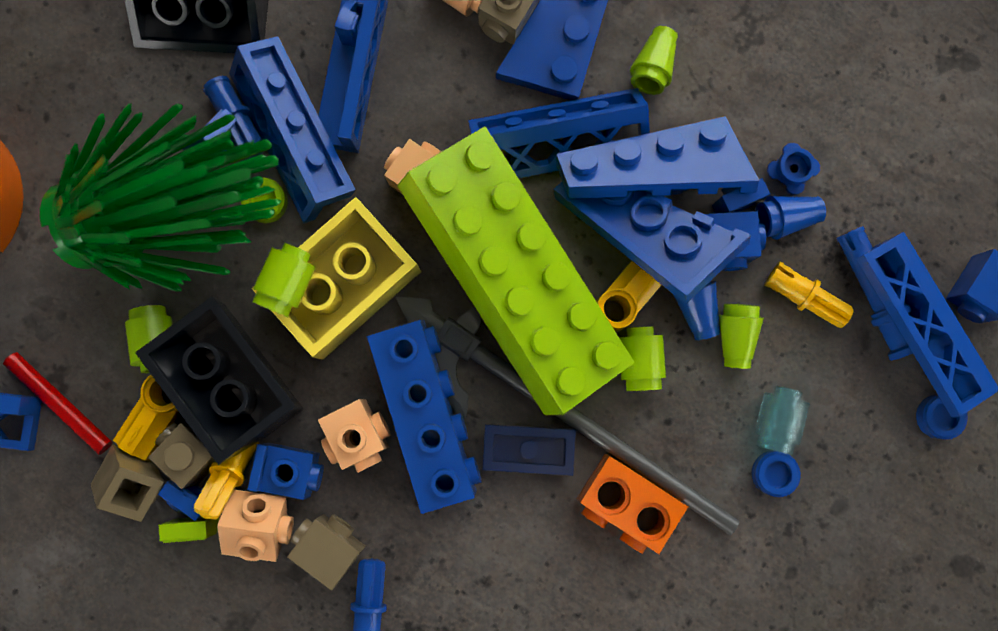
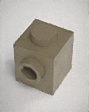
(504, 18)
(182, 456)
(126, 484)
(325, 548)

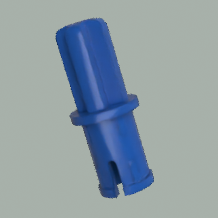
(223, 96)
(369, 595)

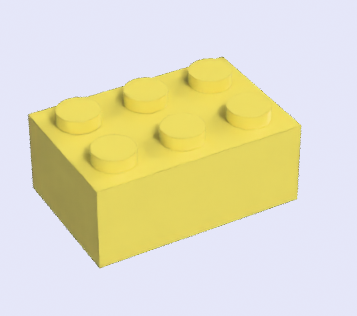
(353, 278)

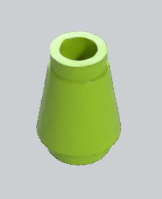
(655, 62)
(739, 334)

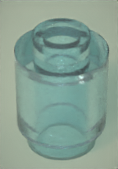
(781, 420)

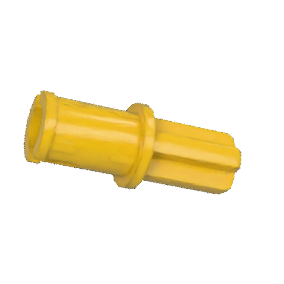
(809, 295)
(222, 484)

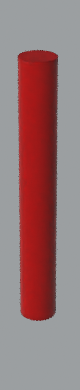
(57, 403)

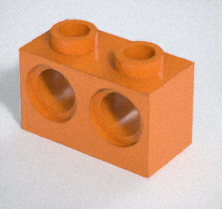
(635, 496)

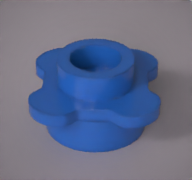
(802, 159)

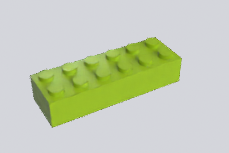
(515, 272)

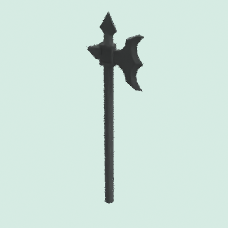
(460, 340)

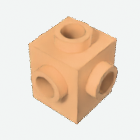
(339, 429)
(254, 526)

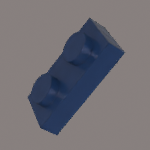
(529, 450)

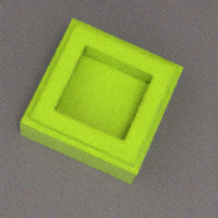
(187, 529)

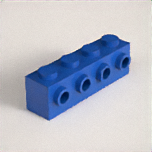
(423, 415)

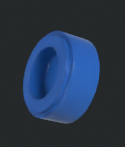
(936, 421)
(776, 473)

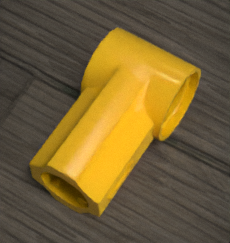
(632, 290)
(146, 421)

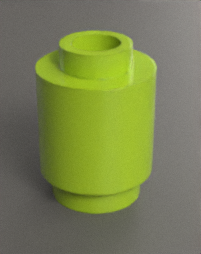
(283, 279)
(142, 327)
(649, 359)

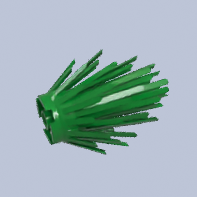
(110, 212)

